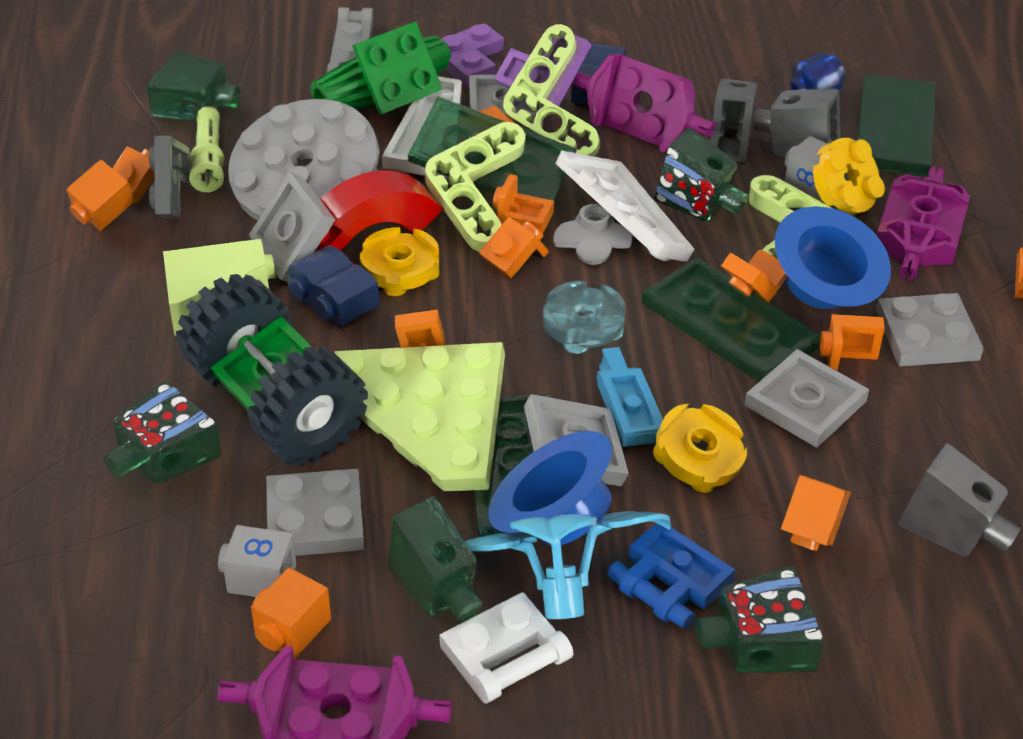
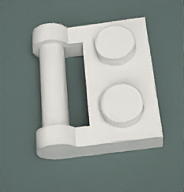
(499, 636)

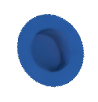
(831, 258)
(555, 482)

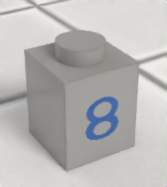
(800, 165)
(255, 559)

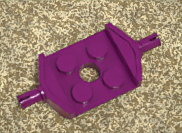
(616, 94)
(919, 235)
(297, 692)

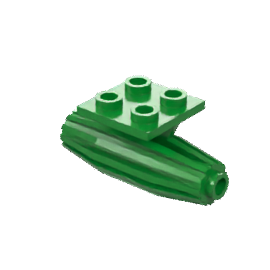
(387, 71)

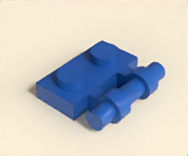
(679, 564)

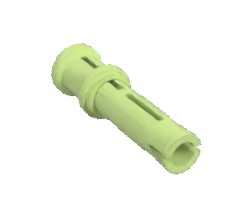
(207, 156)

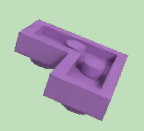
(470, 52)
(516, 60)

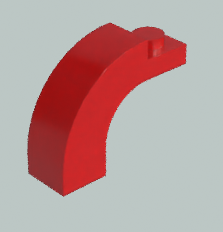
(377, 199)

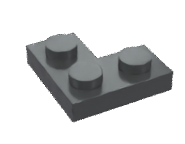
(172, 170)

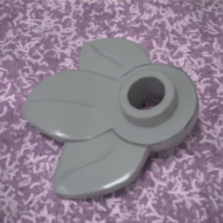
(592, 235)

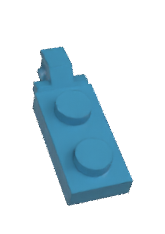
(629, 399)

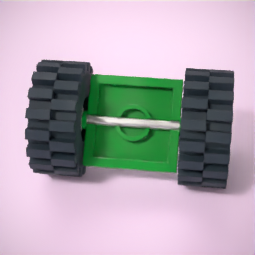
(292, 393)

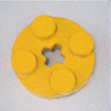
(855, 159)
(417, 260)
(688, 463)

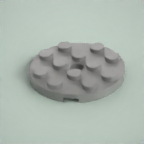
(314, 129)

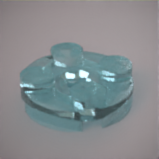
(603, 321)

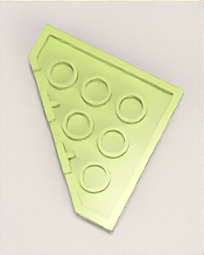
(436, 406)

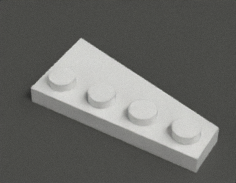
(396, 153)
(628, 203)

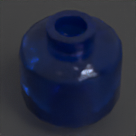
(818, 72)

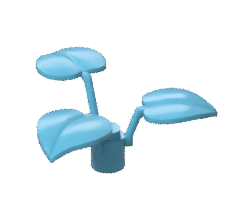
(561, 584)

